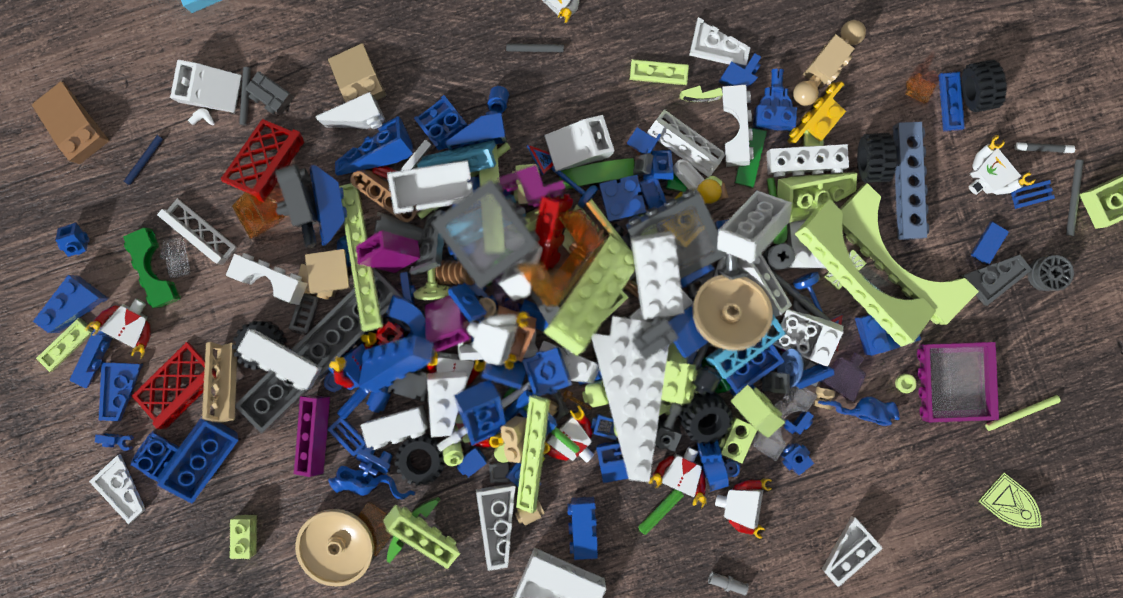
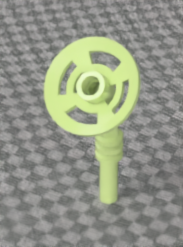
(431, 288)

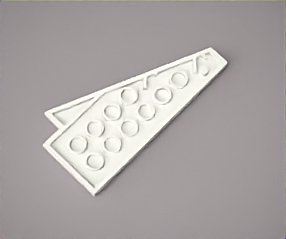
(632, 392)

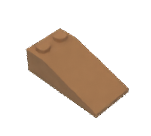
(69, 124)

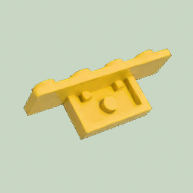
(822, 117)

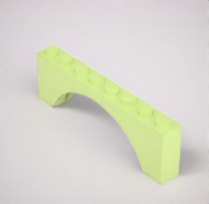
(861, 227)
(824, 238)

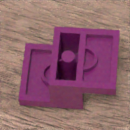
(531, 185)

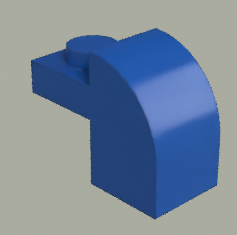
(737, 75)
(714, 472)

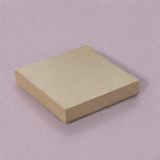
(327, 271)

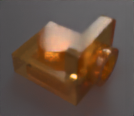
(919, 88)

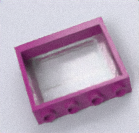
(958, 382)

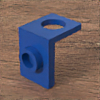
(642, 141)

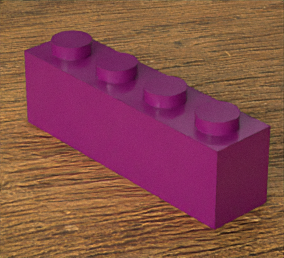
(311, 435)

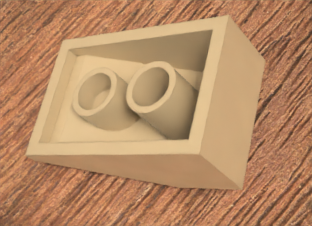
(356, 74)

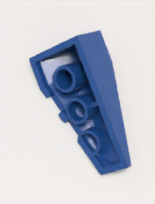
(384, 148)

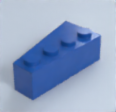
(393, 361)

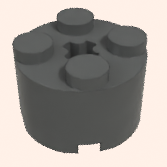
(411, 386)

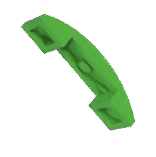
(599, 172)
(425, 509)

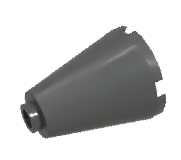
(398, 227)

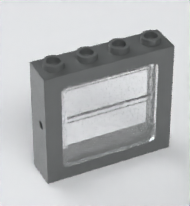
(692, 230)
(486, 233)

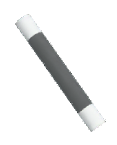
(1045, 147)

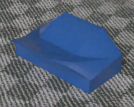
(661, 166)

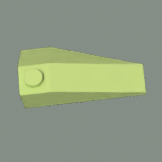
(812, 190)

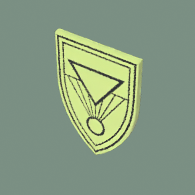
(1012, 503)

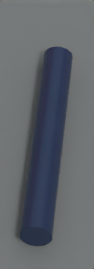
(143, 160)

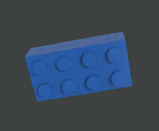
(197, 459)

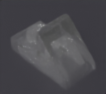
(176, 258)

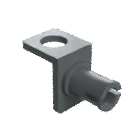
(732, 271)

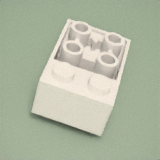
(205, 86)
(580, 143)
(810, 336)

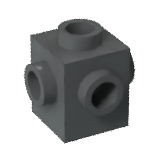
(667, 437)

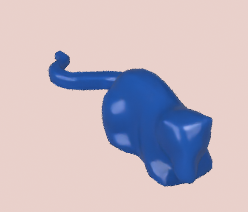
(869, 410)
(358, 484)

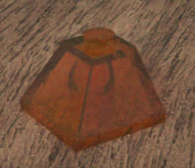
(256, 215)

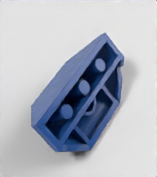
(328, 203)

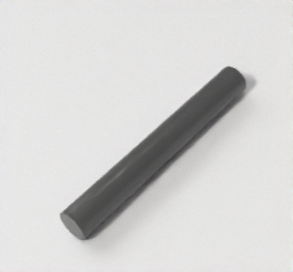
(535, 47)
(244, 96)

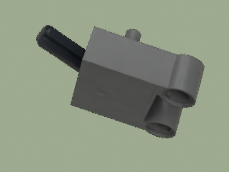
(298, 201)

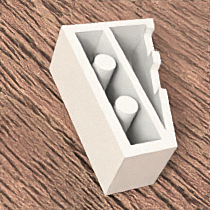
(578, 367)

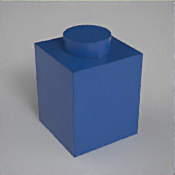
(472, 462)

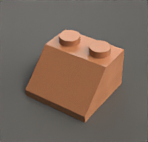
(523, 334)

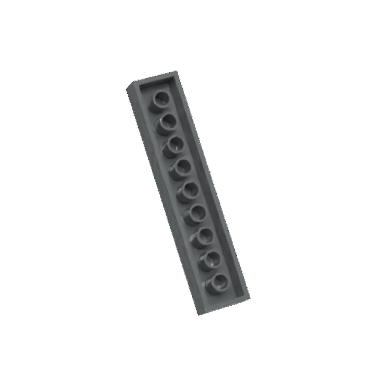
(328, 339)

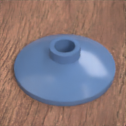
(792, 364)

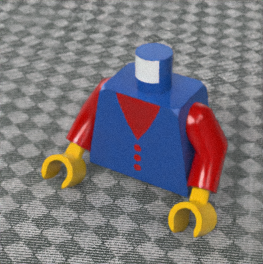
(348, 368)

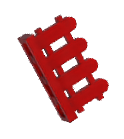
(550, 228)

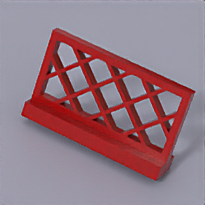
(282, 159)
(181, 401)

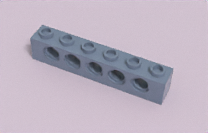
(904, 209)

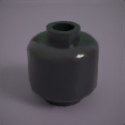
(706, 380)

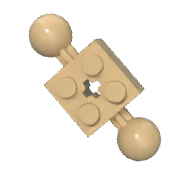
(829, 62)

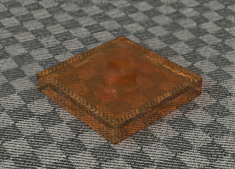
(373, 518)

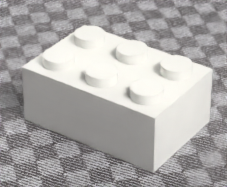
(395, 427)

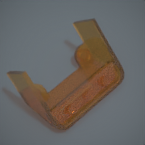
(555, 287)

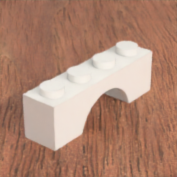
(735, 102)
(284, 286)

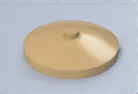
(732, 312)
(334, 547)

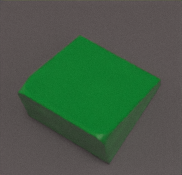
(676, 185)

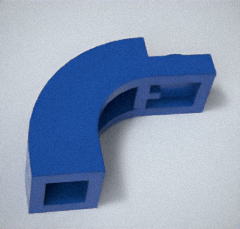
(406, 311)

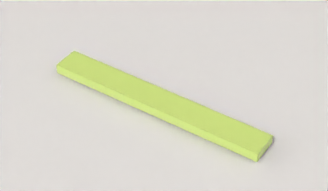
(363, 275)

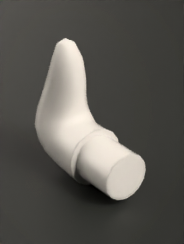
(199, 114)

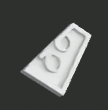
(716, 46)
(119, 489)

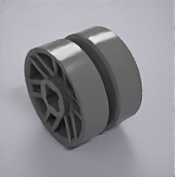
(1051, 273)

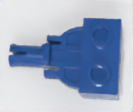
(776, 107)

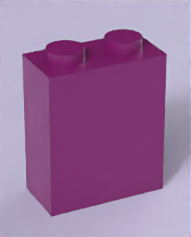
(387, 251)
(445, 324)

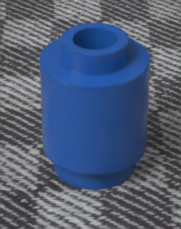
(498, 99)
(378, 401)

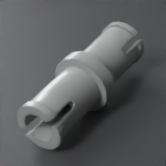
(728, 583)

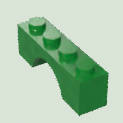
(141, 247)

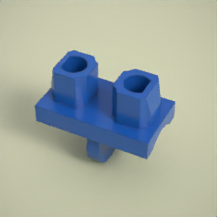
(371, 463)

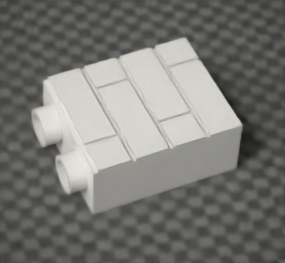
(555, 578)

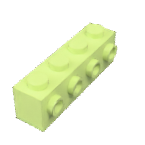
(421, 536)

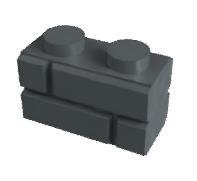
(270, 93)
(654, 338)

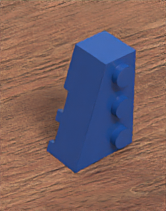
(68, 304)
(583, 528)

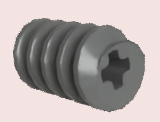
(784, 252)

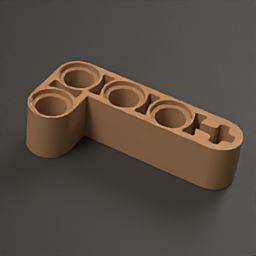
(384, 197)

